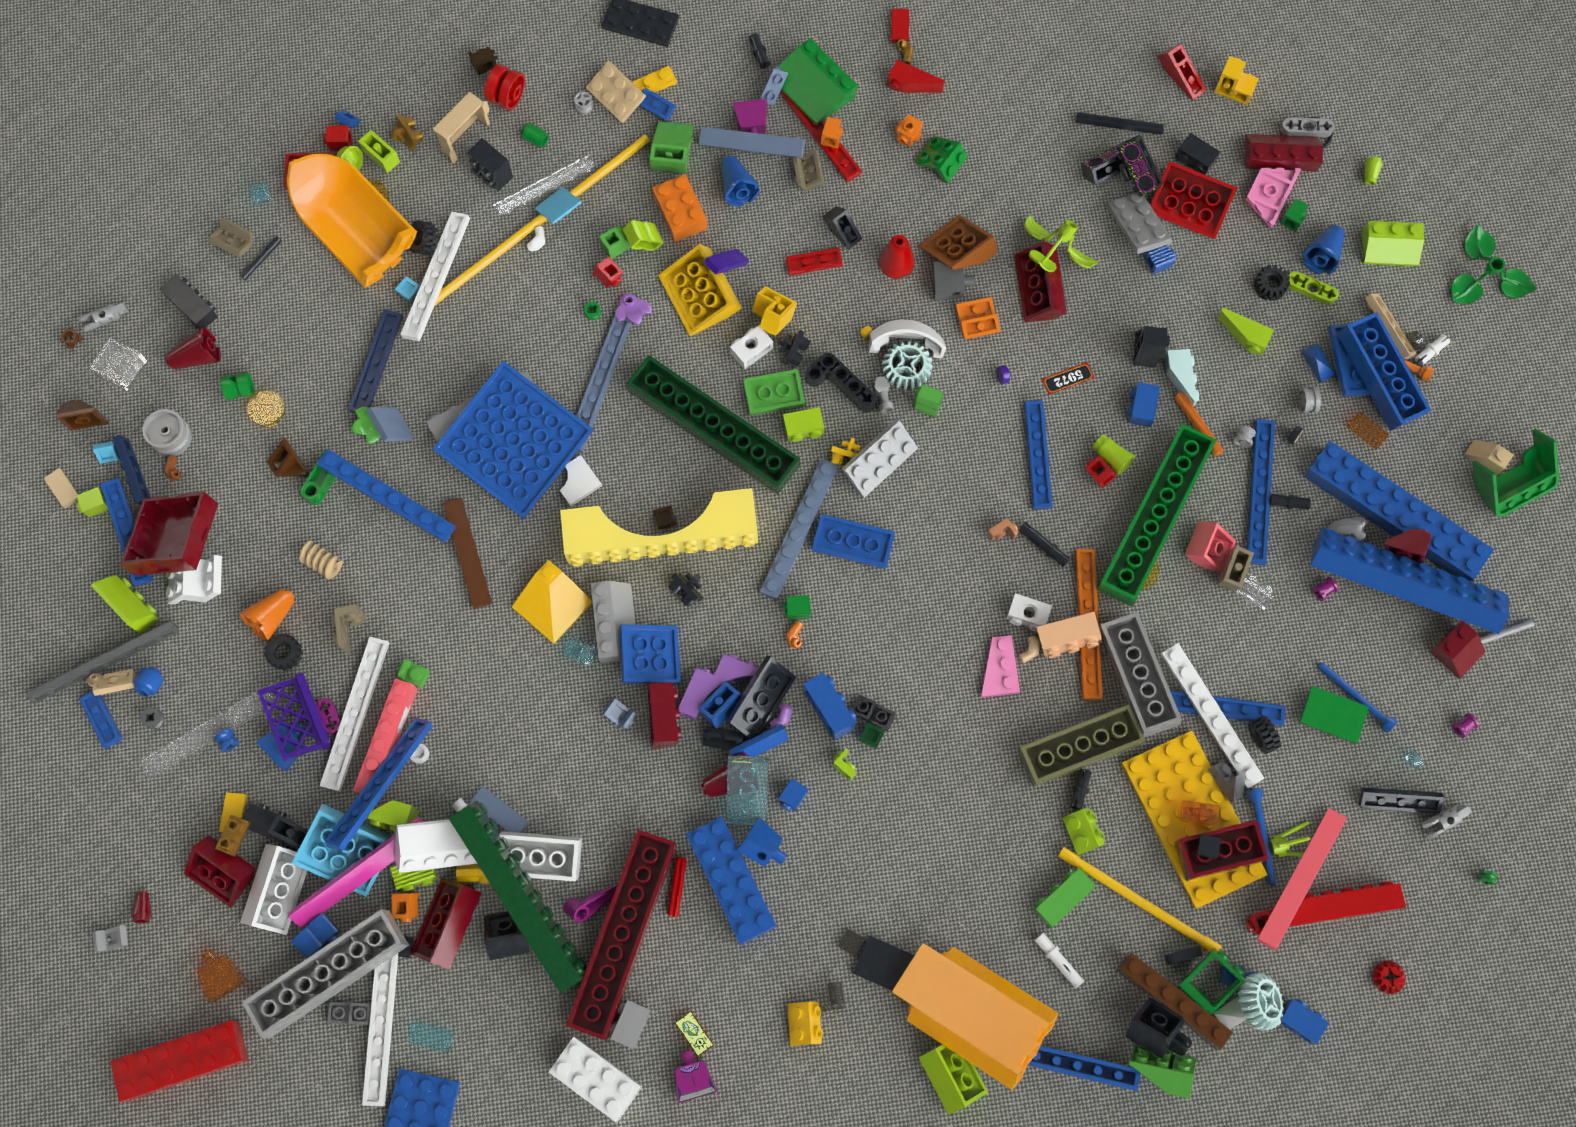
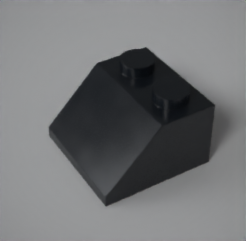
(503, 936)

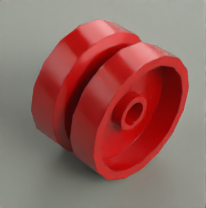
(504, 87)

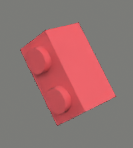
(1209, 546)

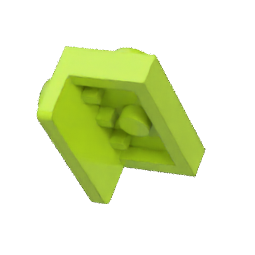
(1084, 830)

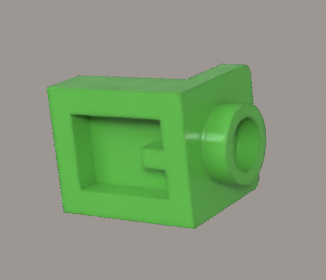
(413, 673)

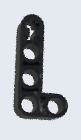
(850, 380)

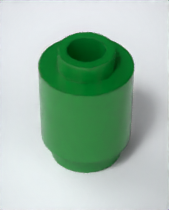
(534, 135)

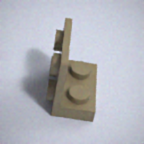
(342, 617)

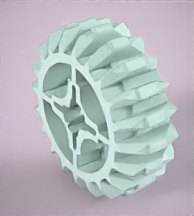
(918, 356)
(1261, 1001)

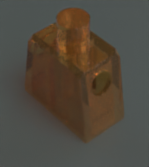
(219, 976)

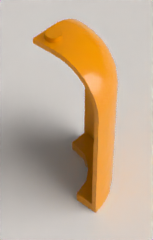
(348, 215)

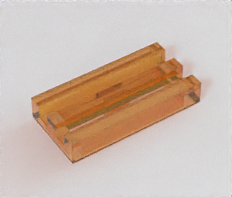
(1370, 428)

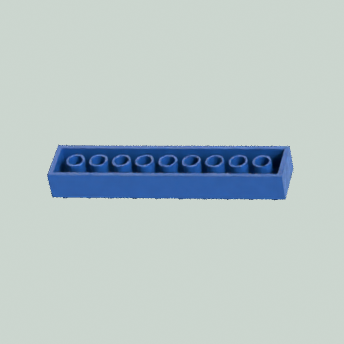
(1397, 510)
(1410, 580)

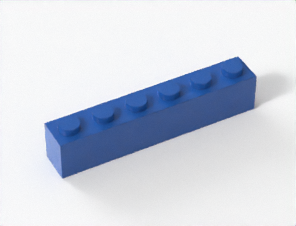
(1086, 1068)

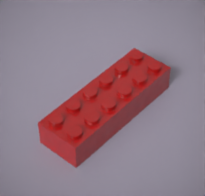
(179, 1061)

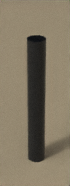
(261, 257)

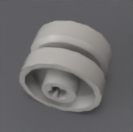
(167, 432)

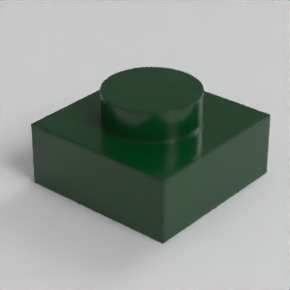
(871, 735)

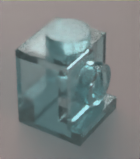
(587, 652)

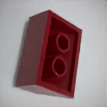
(663, 715)
(218, 872)

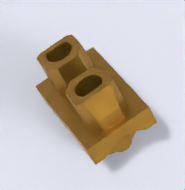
(403, 132)
(232, 835)

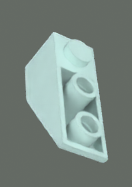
(1180, 371)

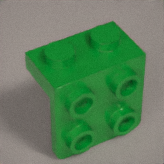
(943, 156)

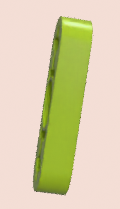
(1313, 295)

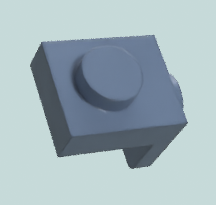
(619, 714)

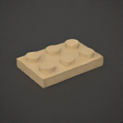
(616, 91)

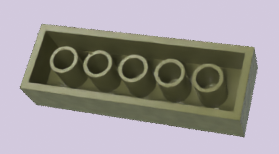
(1081, 745)

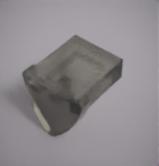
(836, 997)

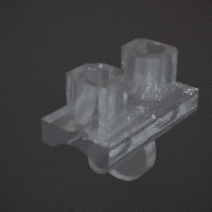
(1256, 594)

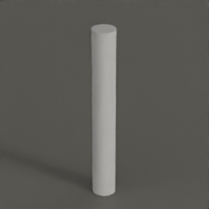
(1507, 631)

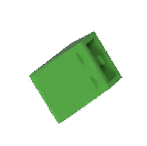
(671, 147)
(1171, 1074)

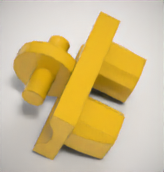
(839, 453)

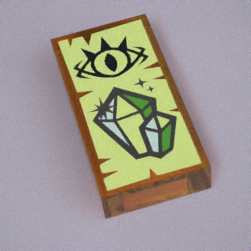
(694, 1033)

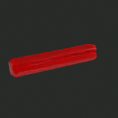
(677, 887)

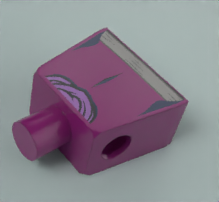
(693, 1079)

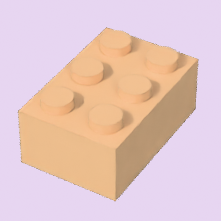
(1069, 635)

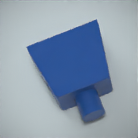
(270, 746)
(762, 844)

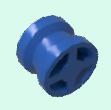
(226, 740)

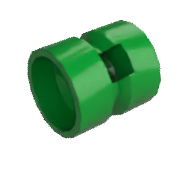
(236, 386)

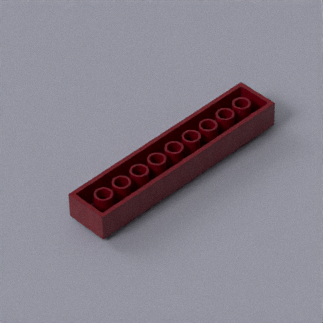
(621, 935)

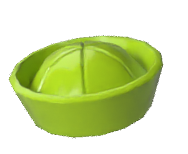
(352, 155)

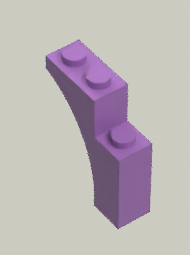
(704, 683)

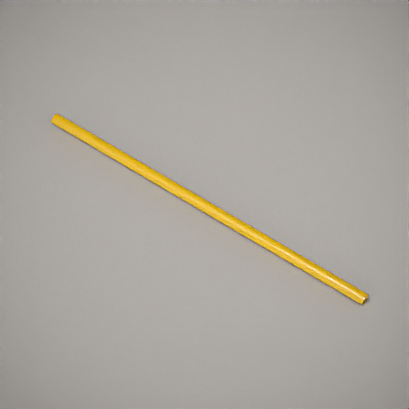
(537, 221)

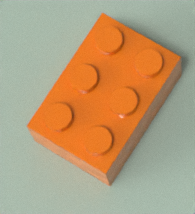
(680, 208)

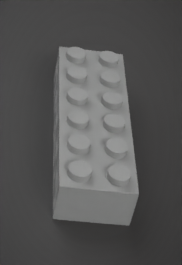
(1140, 674)

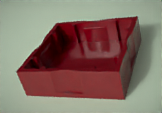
(169, 534)

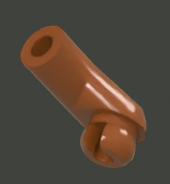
(170, 469)

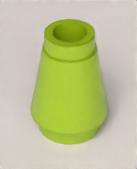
(1372, 169)

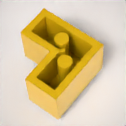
(1235, 83)
(774, 309)

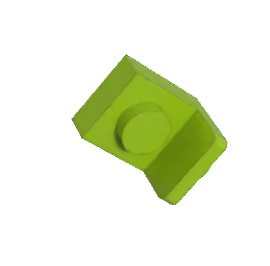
(845, 768)

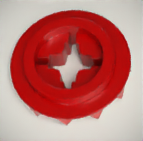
(1384, 984)

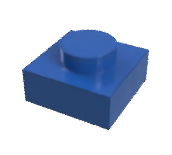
(347, 118)

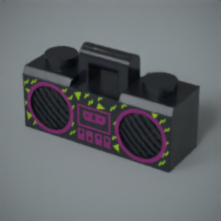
(1140, 164)
(1102, 166)

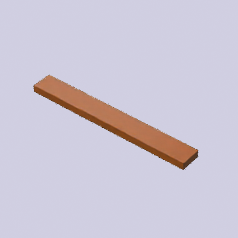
(1088, 602)

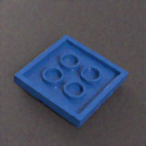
(649, 654)
(422, 1100)

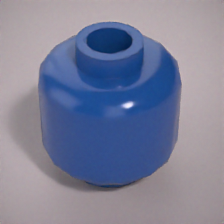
(148, 681)

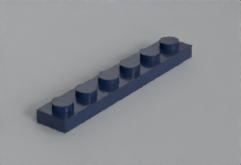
(376, 360)

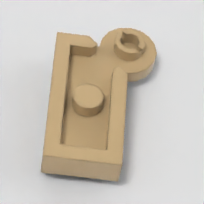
(111, 682)

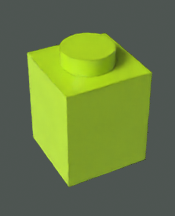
(92, 502)

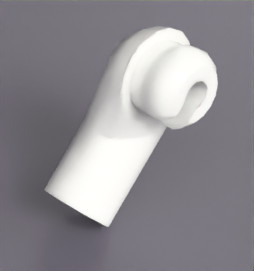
(538, 241)

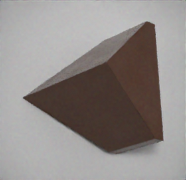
(286, 462)

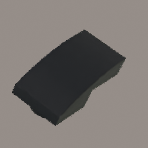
(873, 713)

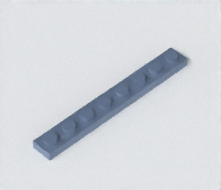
(799, 529)

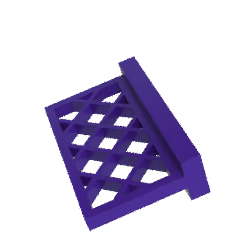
(311, 715)

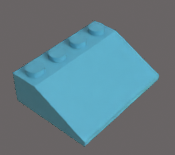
(329, 862)

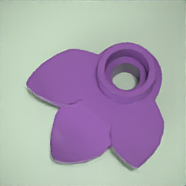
(632, 311)

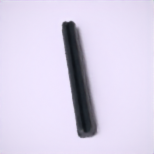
(1120, 123)

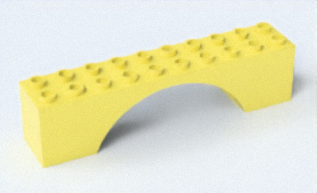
(595, 538)

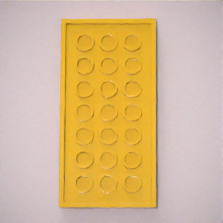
(1161, 783)

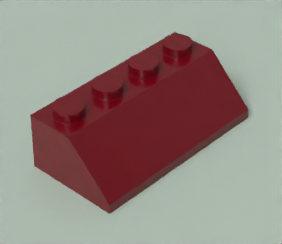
(1283, 152)
(1040, 290)
(445, 923)

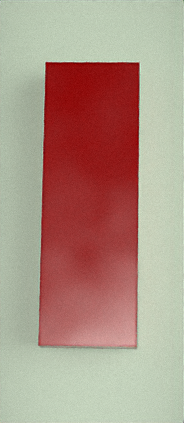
(814, 261)

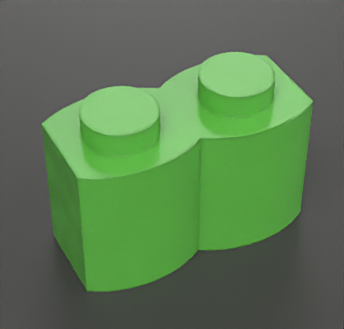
(928, 400)

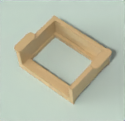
(458, 120)

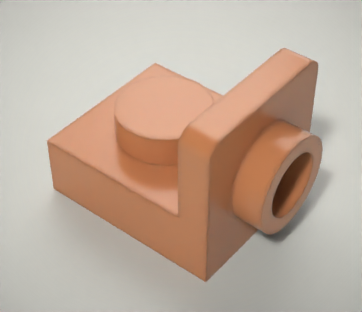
(998, 530)

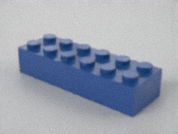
(1383, 371)
(731, 881)

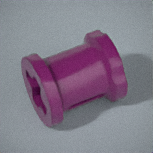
(1325, 589)
(1465, 725)

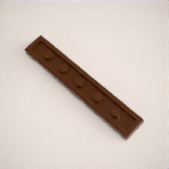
(468, 554)

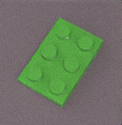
(774, 392)

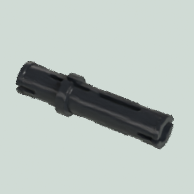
(1040, 541)

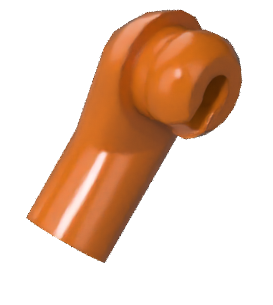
(792, 635)

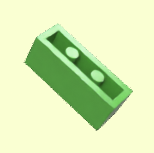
(1064, 897)

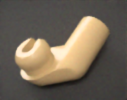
(1033, 649)

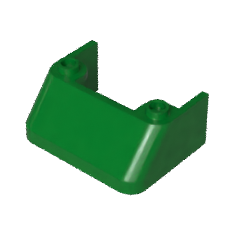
(1523, 483)

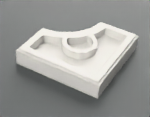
(580, 481)

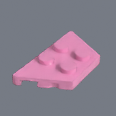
(1271, 192)

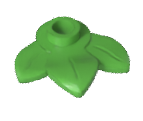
(365, 426)

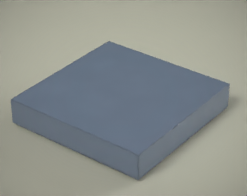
(390, 424)

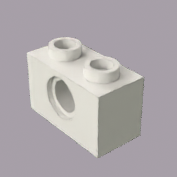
(747, 356)
(1039, 609)

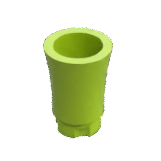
(1113, 454)

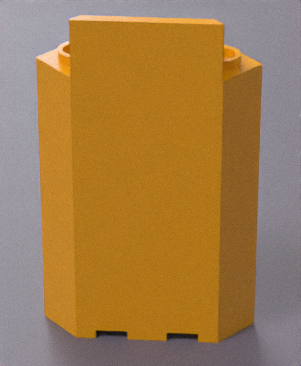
(974, 1012)

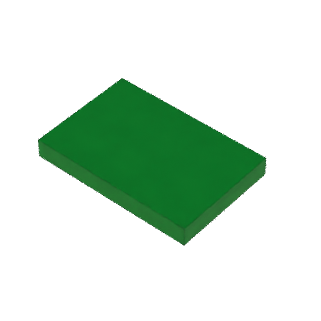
(1334, 714)

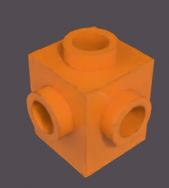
(909, 130)

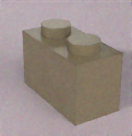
(1235, 568)

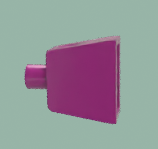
(751, 115)

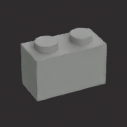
(630, 1024)

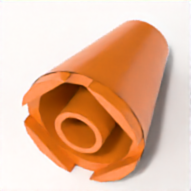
(268, 613)

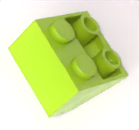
(393, 814)

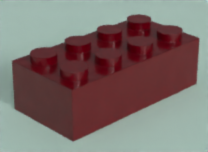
(1239, 847)

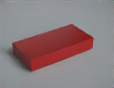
(899, 25)

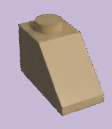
(1489, 455)

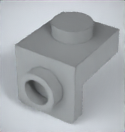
(110, 939)

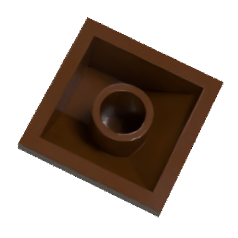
(79, 415)

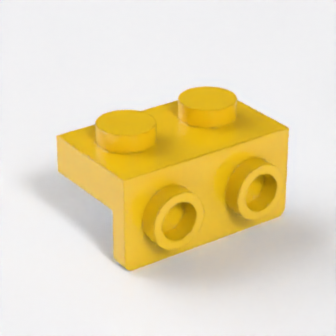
(804, 1023)

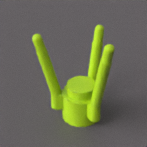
(1279, 845)

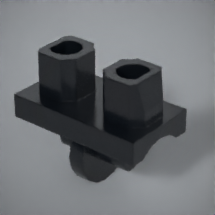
(797, 341)
(680, 582)

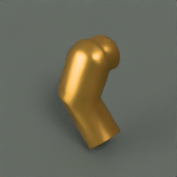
(907, 50)

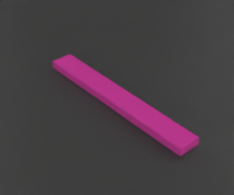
(345, 882)

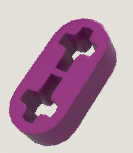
(333, 714)

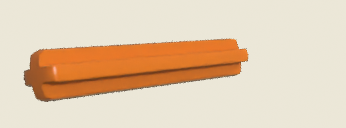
(1196, 420)

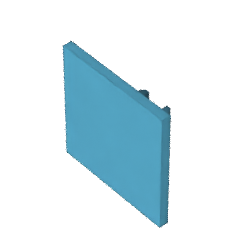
(558, 205)

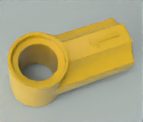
(470, 873)

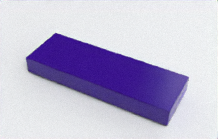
(726, 261)

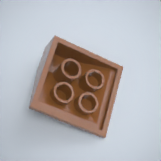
(960, 244)

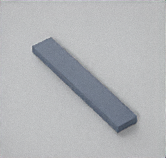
(752, 142)

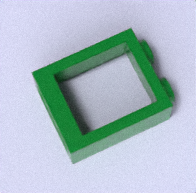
(1191, 989)

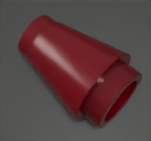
(141, 909)

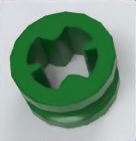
(592, 305)
(1488, 877)

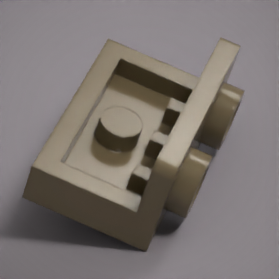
(808, 170)
(232, 238)

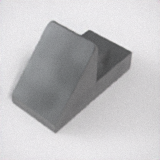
(1231, 785)

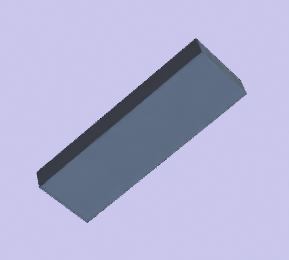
(500, 812)

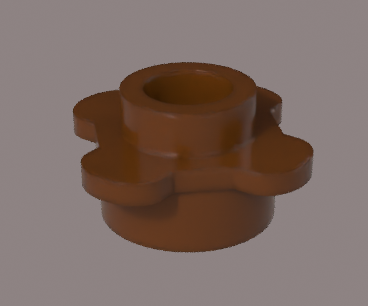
(67, 334)

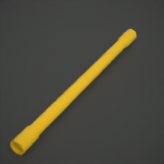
(1074, 860)

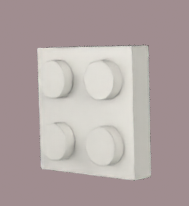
(196, 585)

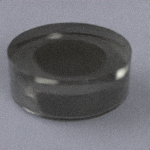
(1415, 339)

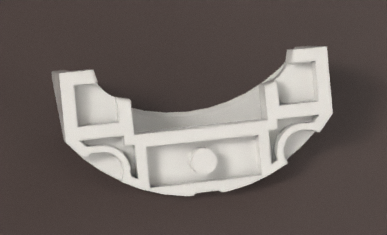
(907, 329)

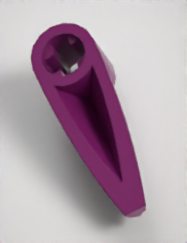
(584, 908)

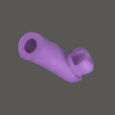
(784, 716)

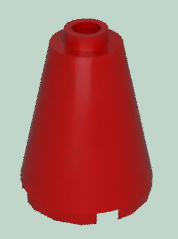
(897, 258)

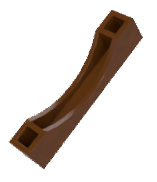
(1163, 991)

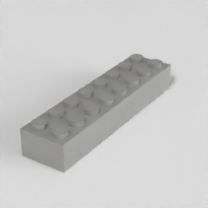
(325, 973)

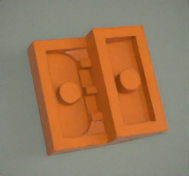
(977, 318)

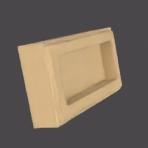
(62, 488)

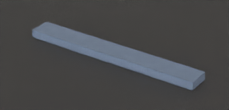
(603, 373)

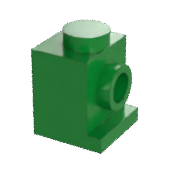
(1295, 215)

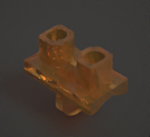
(1200, 813)

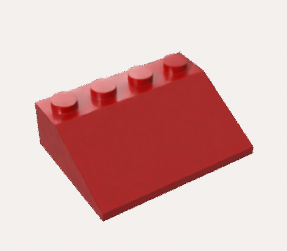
(1192, 200)

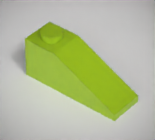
(1247, 332)

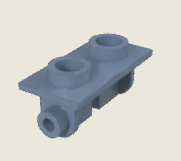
(774, 85)

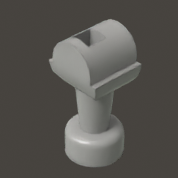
(881, 390)

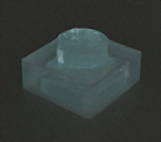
(260, 193)

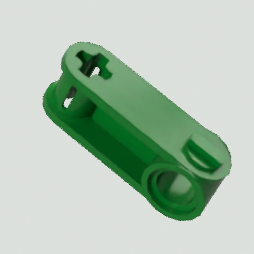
(317, 481)

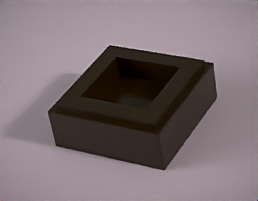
(664, 517)

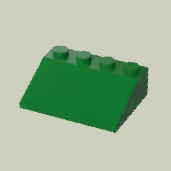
(816, 82)

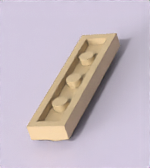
(1376, 304)

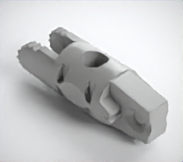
(111, 312)
(1446, 820)

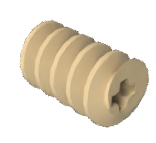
(318, 561)

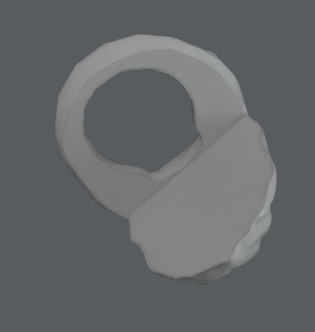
(1350, 525)

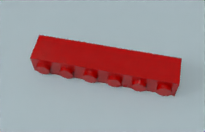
(1349, 903)

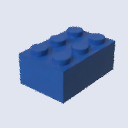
(829, 705)

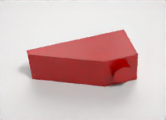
(1182, 71)
(913, 80)

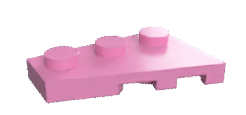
(1001, 669)

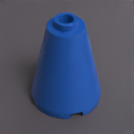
(737, 182)
(1325, 251)

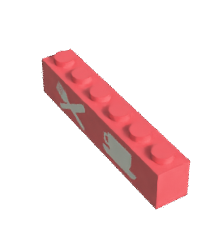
(388, 730)

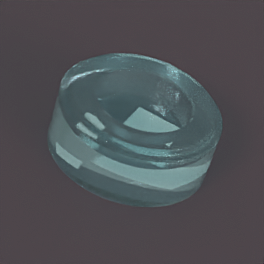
(1414, 759)

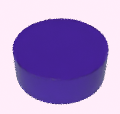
(1003, 374)

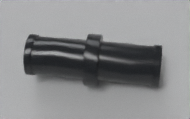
(759, 50)
(1290, 501)
(1080, 789)

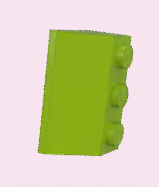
(1392, 243)
(126, 602)
(953, 1078)

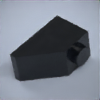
(842, 226)
(287, 832)

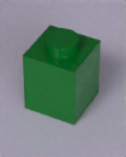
(797, 607)

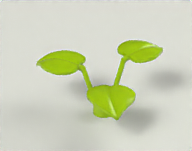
(1065, 234)

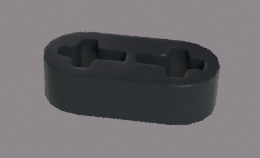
(1183, 955)

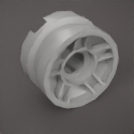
(1309, 399)

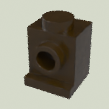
(483, 60)

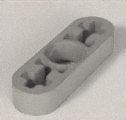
(1315, 123)

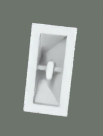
(1230, 1014)

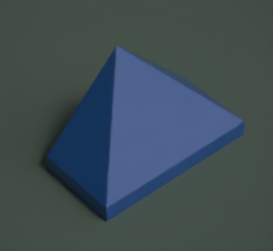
(1318, 363)

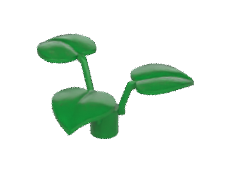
(1482, 244)

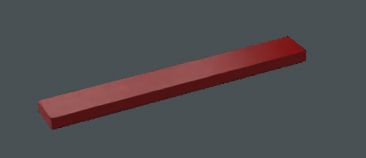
(839, 157)

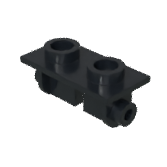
(721, 738)

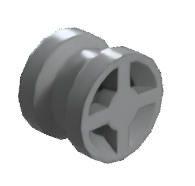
(585, 99)
(1244, 436)

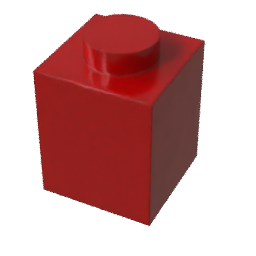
(337, 137)

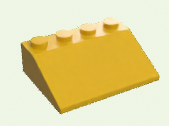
(697, 292)

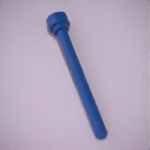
(1386, 721)
(1256, 797)

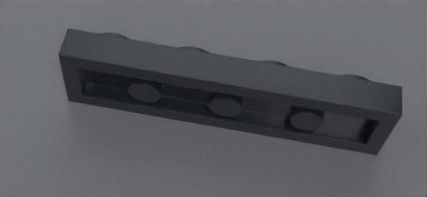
(1401, 800)

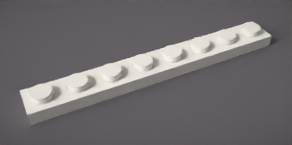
(435, 276)
(354, 714)
(1211, 715)
(380, 1033)

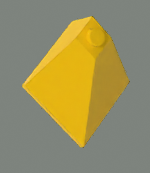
(551, 602)

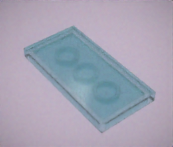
(747, 789)

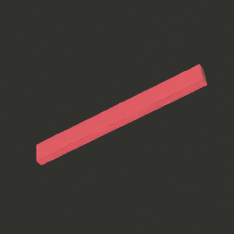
(1301, 879)

